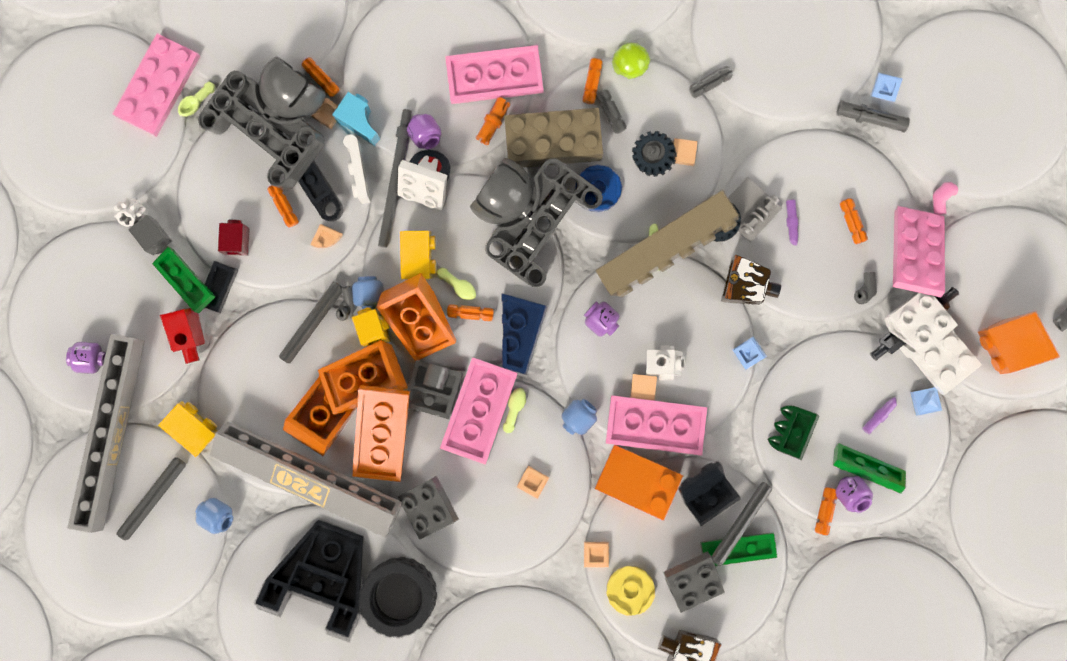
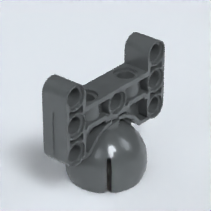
(281, 104)
(510, 198)

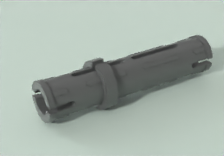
(865, 114)

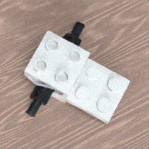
(927, 336)

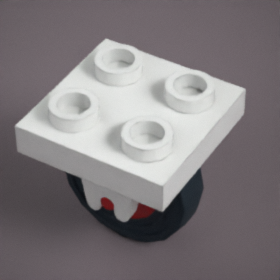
(424, 178)

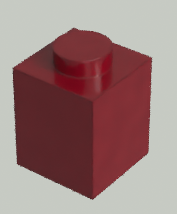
(233, 238)

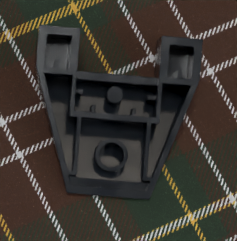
(323, 570)

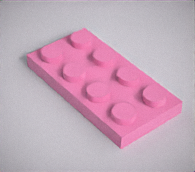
(494, 74)
(156, 84)
(919, 251)
(478, 410)
(656, 425)

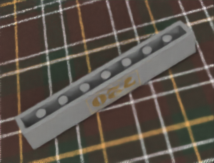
(106, 434)
(305, 478)

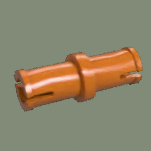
(493, 121)

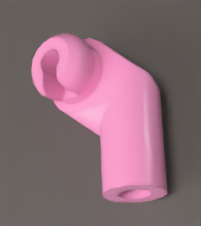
(941, 195)

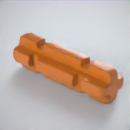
(320, 77)
(592, 81)
(283, 206)
(853, 221)
(470, 312)
(826, 511)

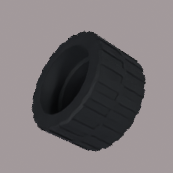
(377, 618)

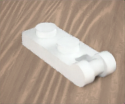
(357, 168)

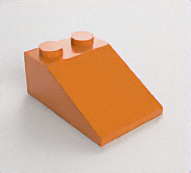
(416, 317)
(1018, 343)
(370, 366)
(314, 421)
(639, 482)

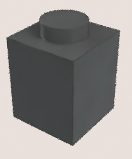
(150, 235)

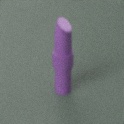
(792, 221)
(880, 416)

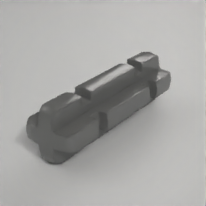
(710, 82)
(611, 111)

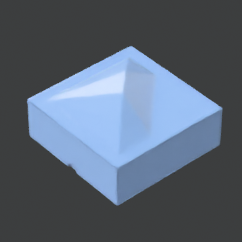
(886, 87)
(749, 353)
(926, 401)

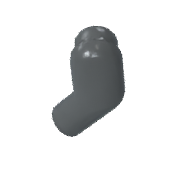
(867, 291)
(347, 307)

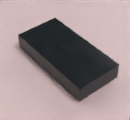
(219, 283)

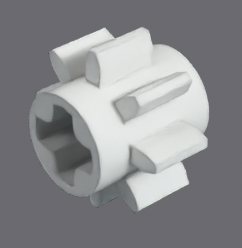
(129, 212)

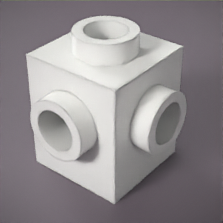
(665, 362)

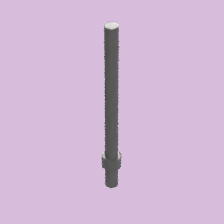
(402, 137)

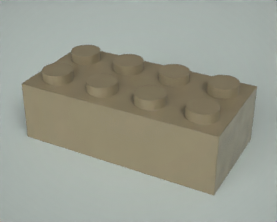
(558, 135)

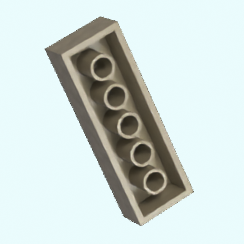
(668, 244)

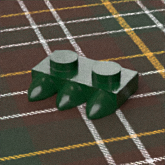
(795, 432)

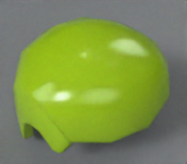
(631, 60)

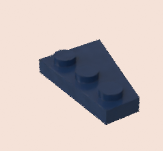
(521, 330)

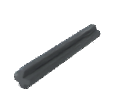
(311, 323)
(151, 499)
(741, 523)

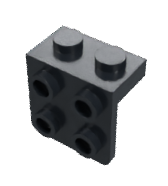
(708, 493)

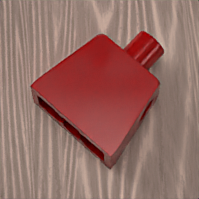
(182, 324)

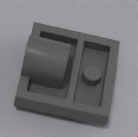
(433, 389)
(428, 507)
(694, 582)

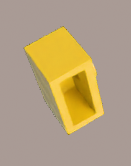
(417, 254)
(371, 327)
(189, 427)

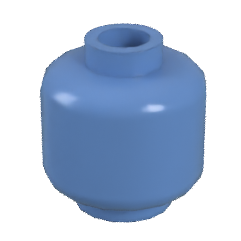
(367, 292)
(579, 417)
(214, 516)

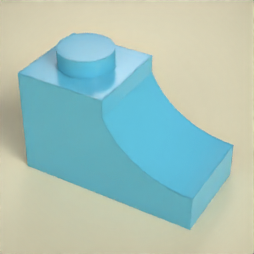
(354, 115)

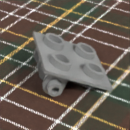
(754, 207)

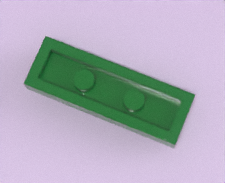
(183, 280)
(869, 468)
(747, 548)

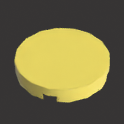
(630, 590)

